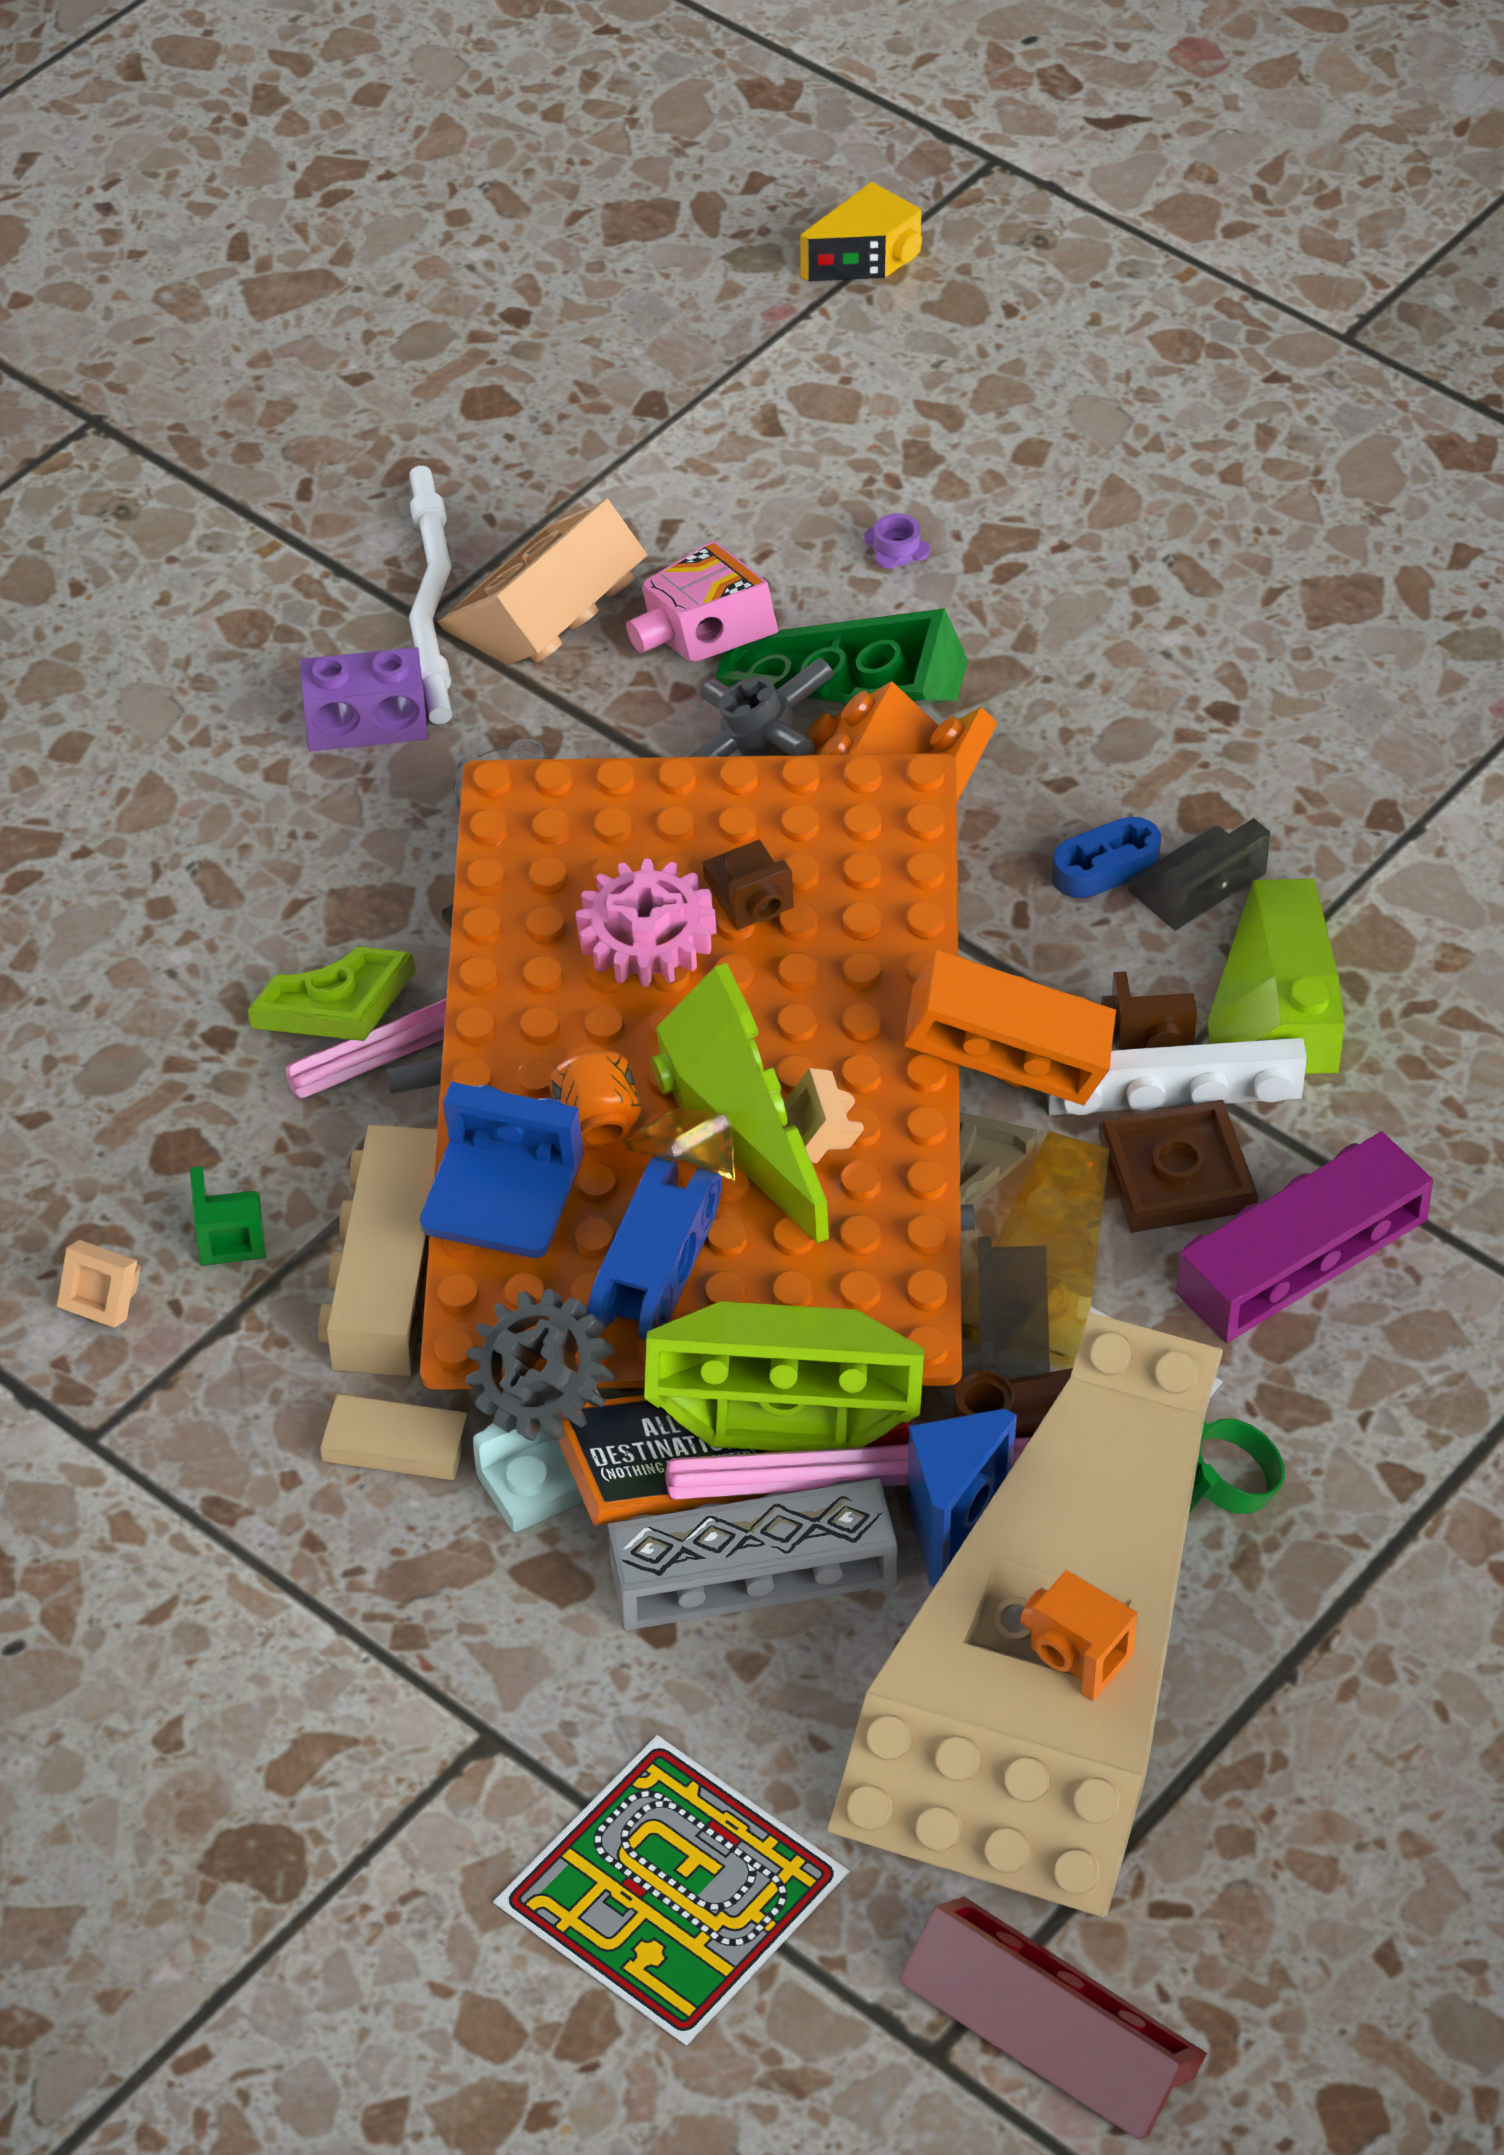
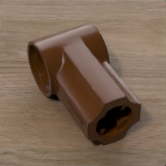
(1024, 1396)

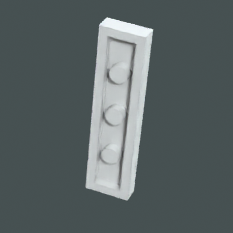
(1195, 1075)

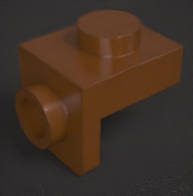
(1150, 1019)

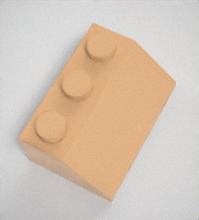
(548, 586)

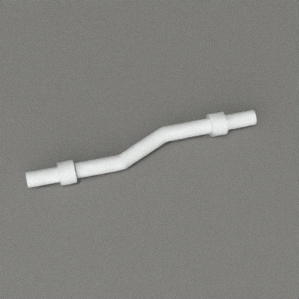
(429, 518)

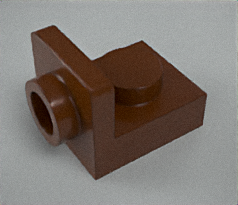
(750, 884)

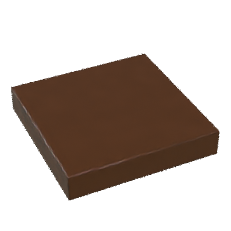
(1177, 1166)

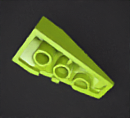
(1282, 976)
(716, 1067)

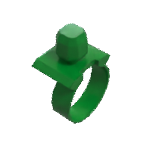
(1220, 1492)

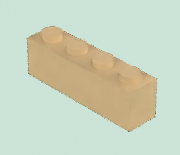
(384, 1255)

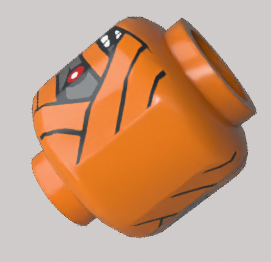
(601, 1089)

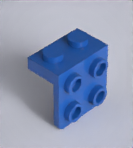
(503, 1170)

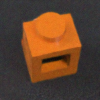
(1081, 1631)

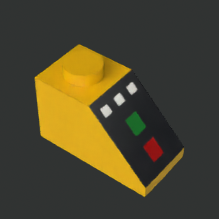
(862, 238)

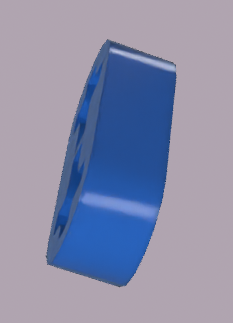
(1105, 857)

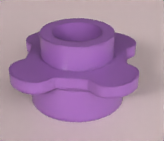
(896, 541)

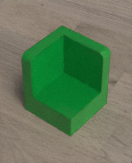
(226, 1224)

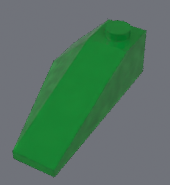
(909, 649)

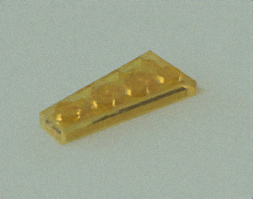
(1063, 1210)

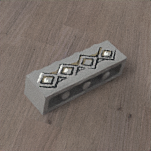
(752, 1553)

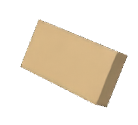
(395, 1437)

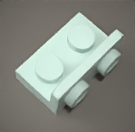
(524, 1476)

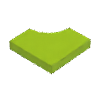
(336, 1000)

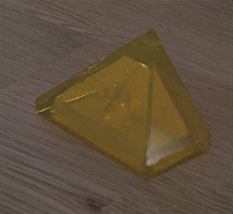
(690, 1139)

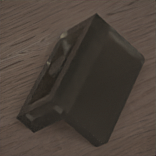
(1203, 873)
(1013, 1309)

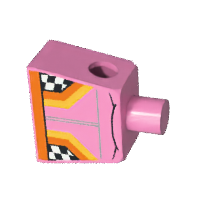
(703, 606)

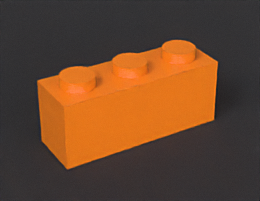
(1010, 1027)

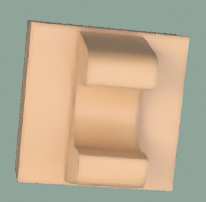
(820, 1114)
(97, 1283)

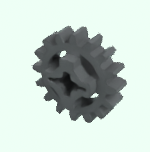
(523, 1391)

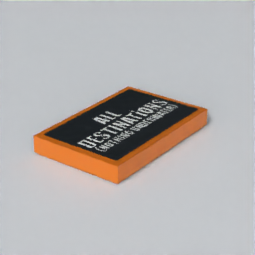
(624, 1459)

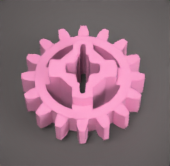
(646, 922)

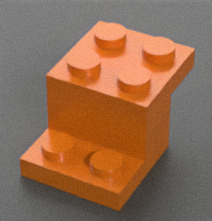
(896, 725)

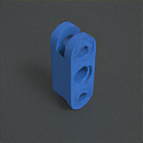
(655, 1246)

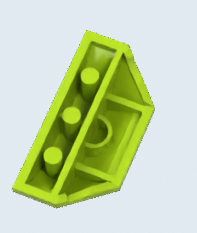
(783, 1376)

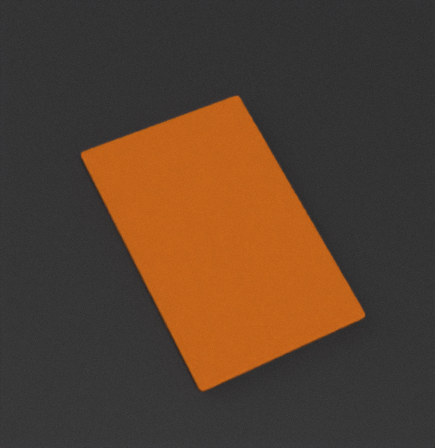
(824, 985)

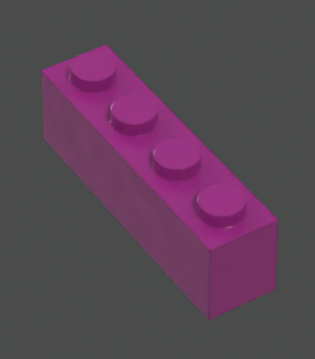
(1303, 1236)

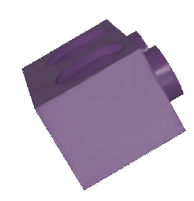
(363, 699)

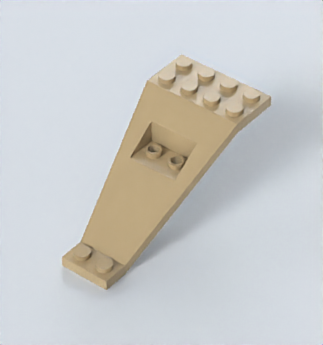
(966, 1734)

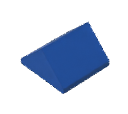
(953, 1477)

